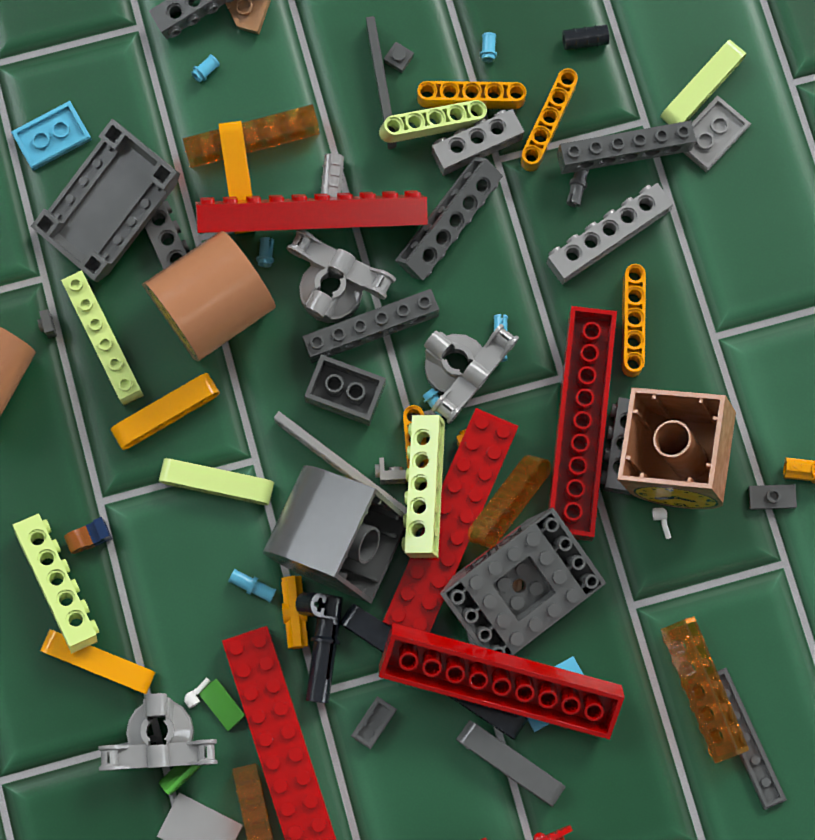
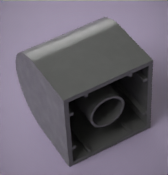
(337, 533)

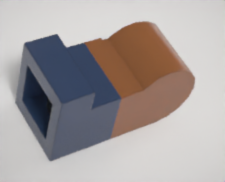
(88, 536)

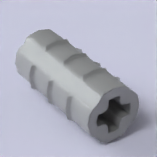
(332, 174)

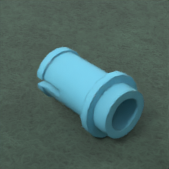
(488, 47)
(205, 68)
(265, 252)
(431, 397)

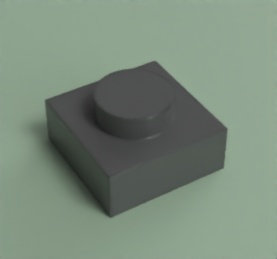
(398, 57)
(46, 324)

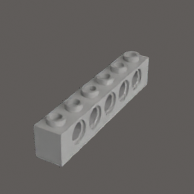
(566, 269)

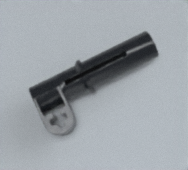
(324, 641)

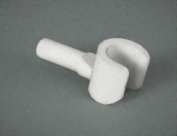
(661, 514)
(191, 698)

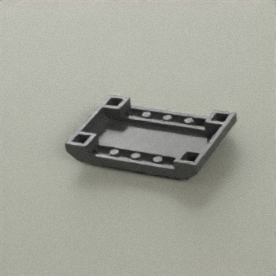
(107, 202)

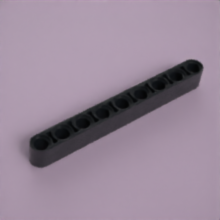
(376, 634)

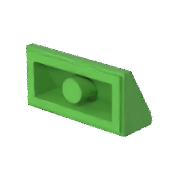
(222, 704)
(177, 777)

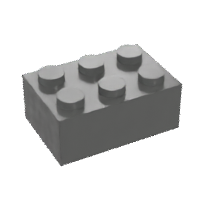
(345, 390)

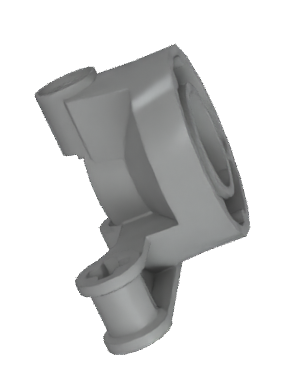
(337, 264)
(459, 387)
(179, 747)

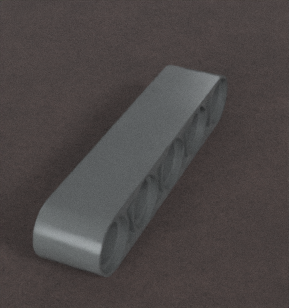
(510, 763)

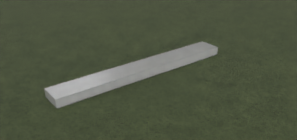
(330, 457)

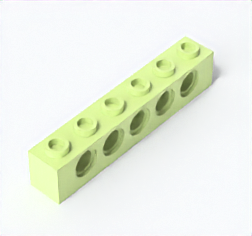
(102, 338)
(26, 533)
(428, 544)

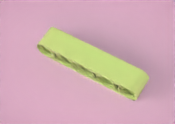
(704, 84)
(424, 127)
(216, 481)

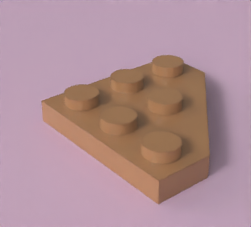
(249, 14)

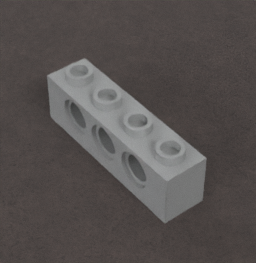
(491, 143)

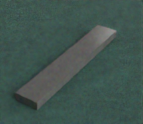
(379, 73)
(755, 759)

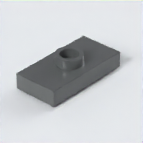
(772, 497)
(373, 722)

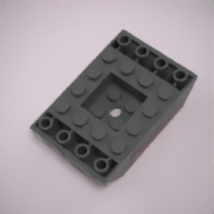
(554, 577)

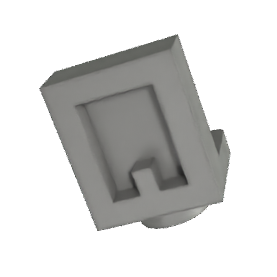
(394, 475)

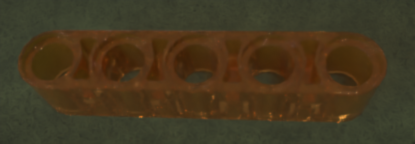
(509, 501)

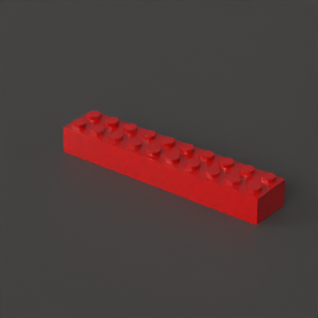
(311, 213)
(582, 419)
(462, 500)
(501, 681)
(278, 736)

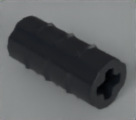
(585, 37)

